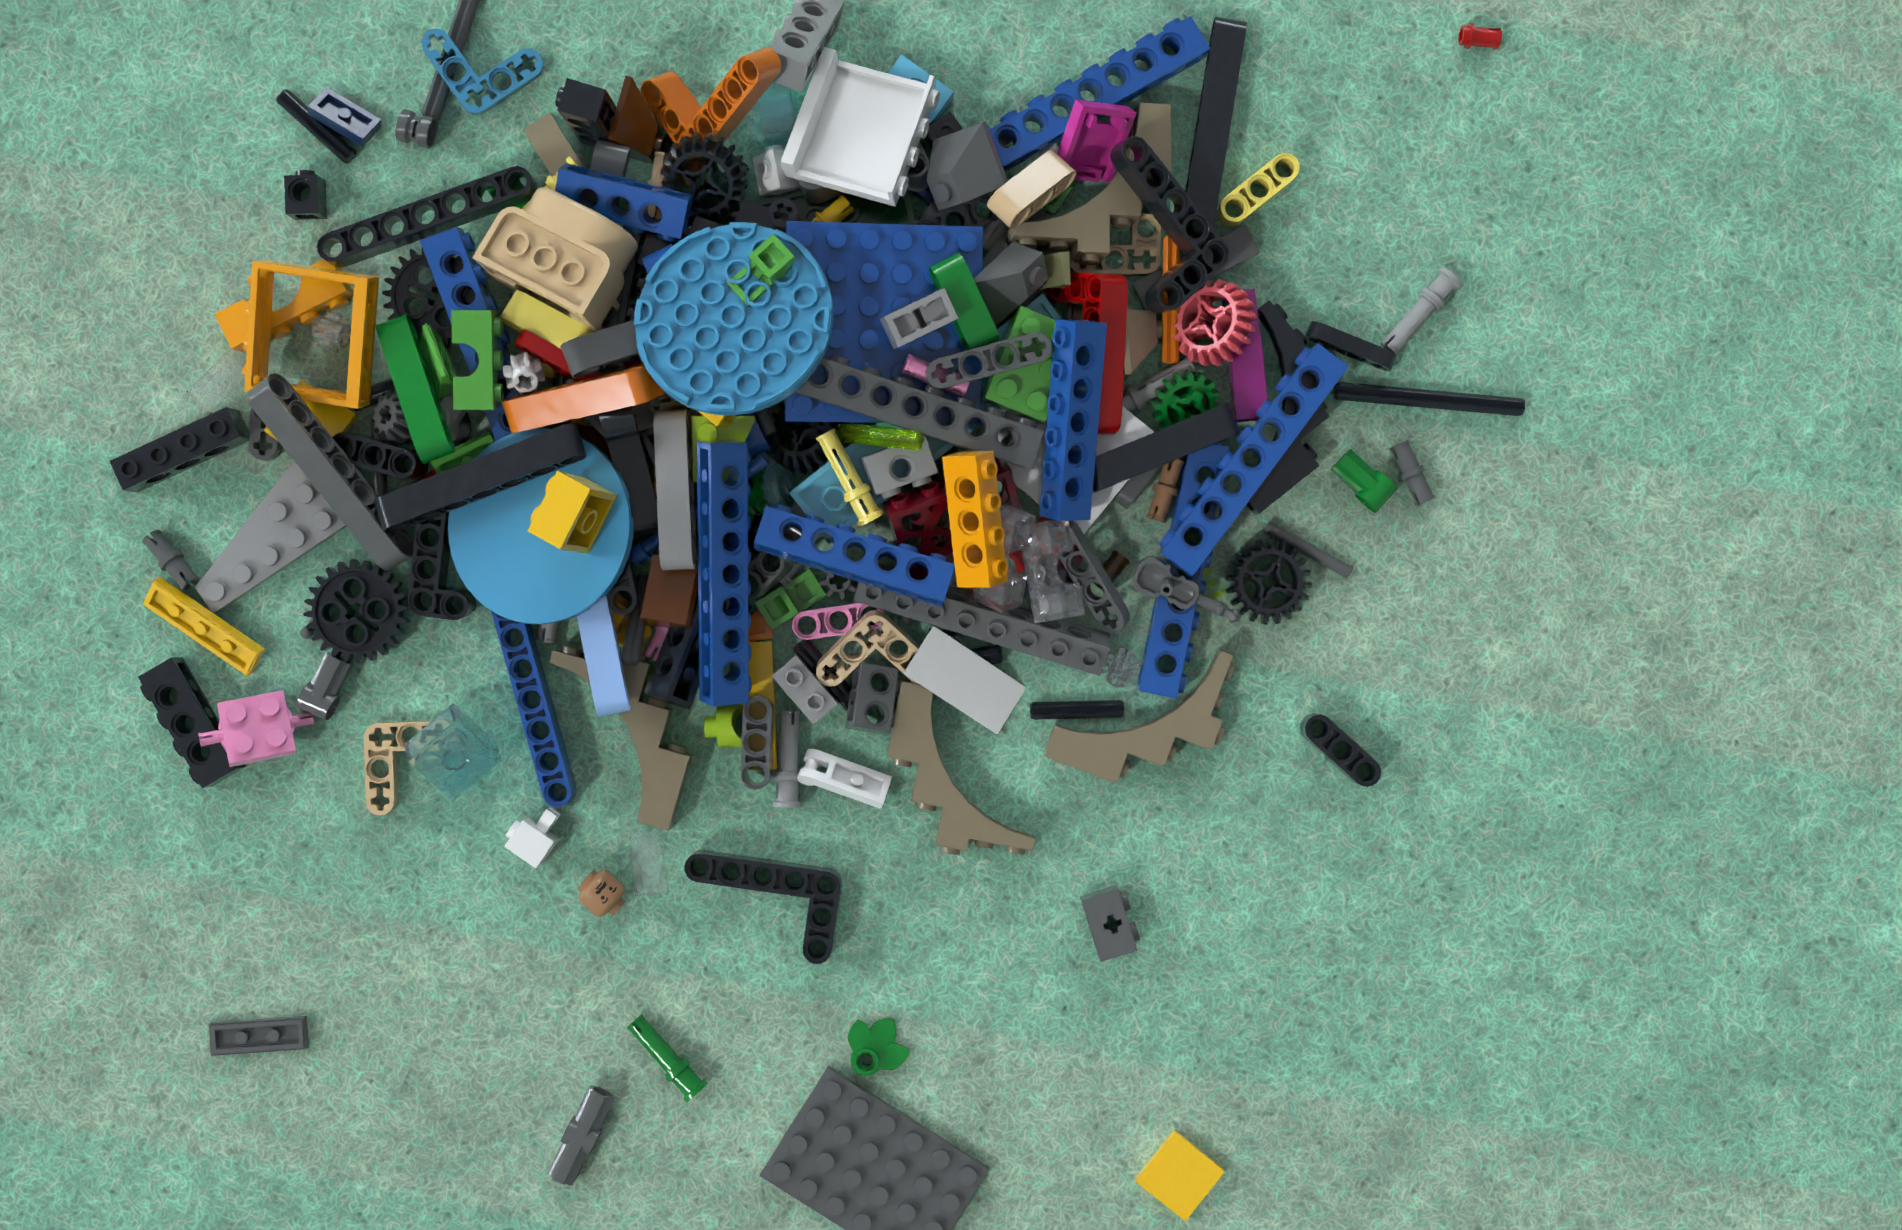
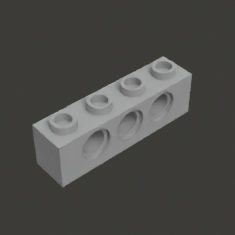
(803, 39)

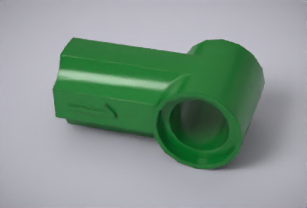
(1370, 485)

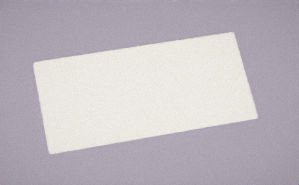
(964, 680)

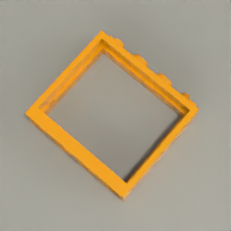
(361, 339)

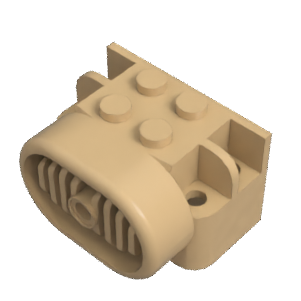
(559, 255)

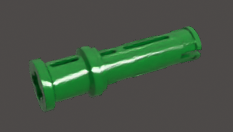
(676, 1069)

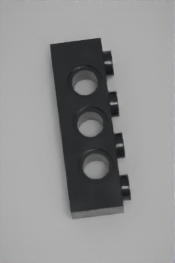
(586, 110)
(180, 450)
(677, 665)
(193, 703)

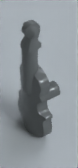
(1156, 578)

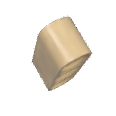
(1031, 189)

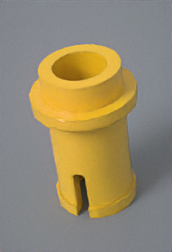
(835, 212)

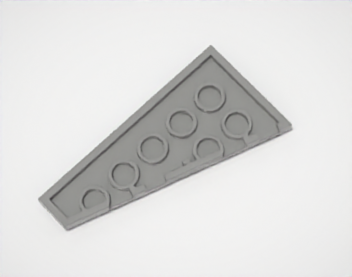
(277, 533)

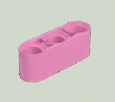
(823, 620)

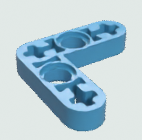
(471, 82)

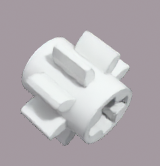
(523, 373)

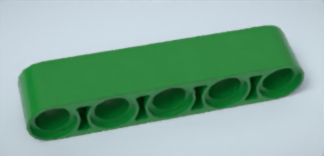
(415, 388)

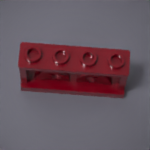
(934, 496)

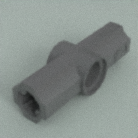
(581, 1135)

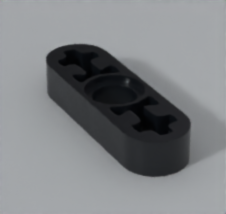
(1354, 346)

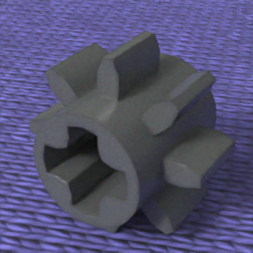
(846, 585)

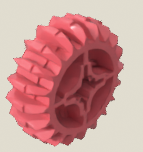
(1229, 327)

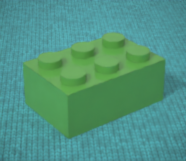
(1027, 388)

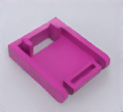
(1089, 143)

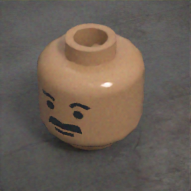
(601, 893)

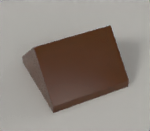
(669, 596)

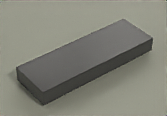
(258, 1035)

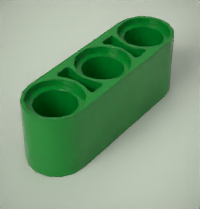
(974, 322)

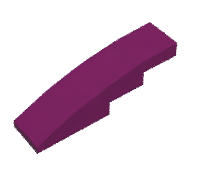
(1248, 372)

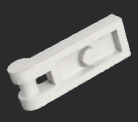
(844, 778)

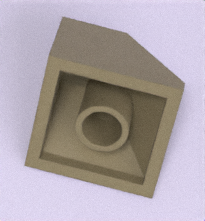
(1141, 337)

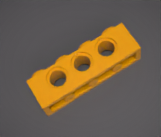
(967, 533)

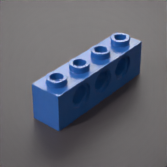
(673, 204)

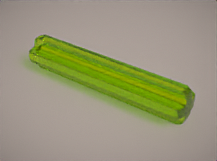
(880, 436)

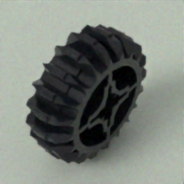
(692, 170)
(808, 452)
(1274, 568)

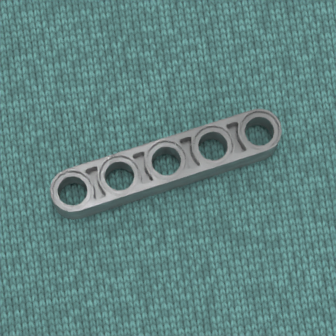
(675, 489)

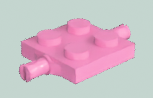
(256, 728)

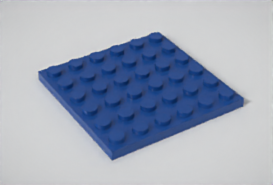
(869, 276)

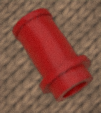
(1479, 36)

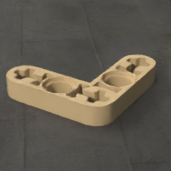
(1138, 246)
(878, 640)
(388, 753)

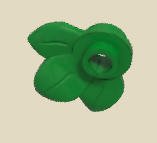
(877, 1042)

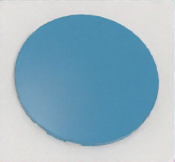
(714, 347)
(522, 573)

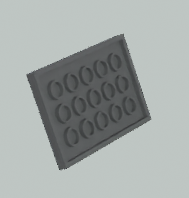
(871, 1163)

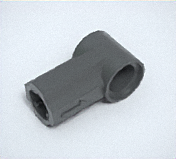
(323, 692)

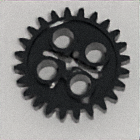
(401, 296)
(339, 633)

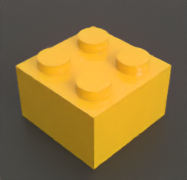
(571, 512)

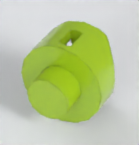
(723, 725)

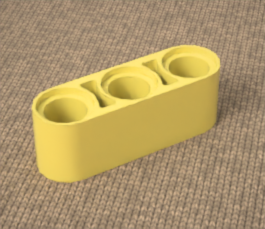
(1268, 179)
(539, 318)

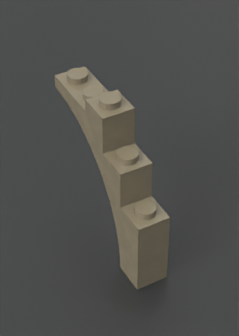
(1088, 227)
(1189, 720)
(661, 767)
(960, 820)

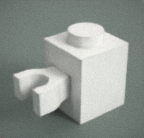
(532, 839)

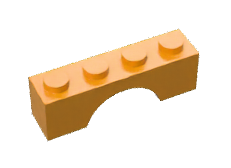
(312, 299)

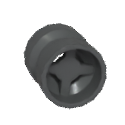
(416, 129)

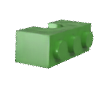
(480, 331)

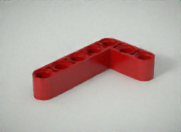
(1106, 302)

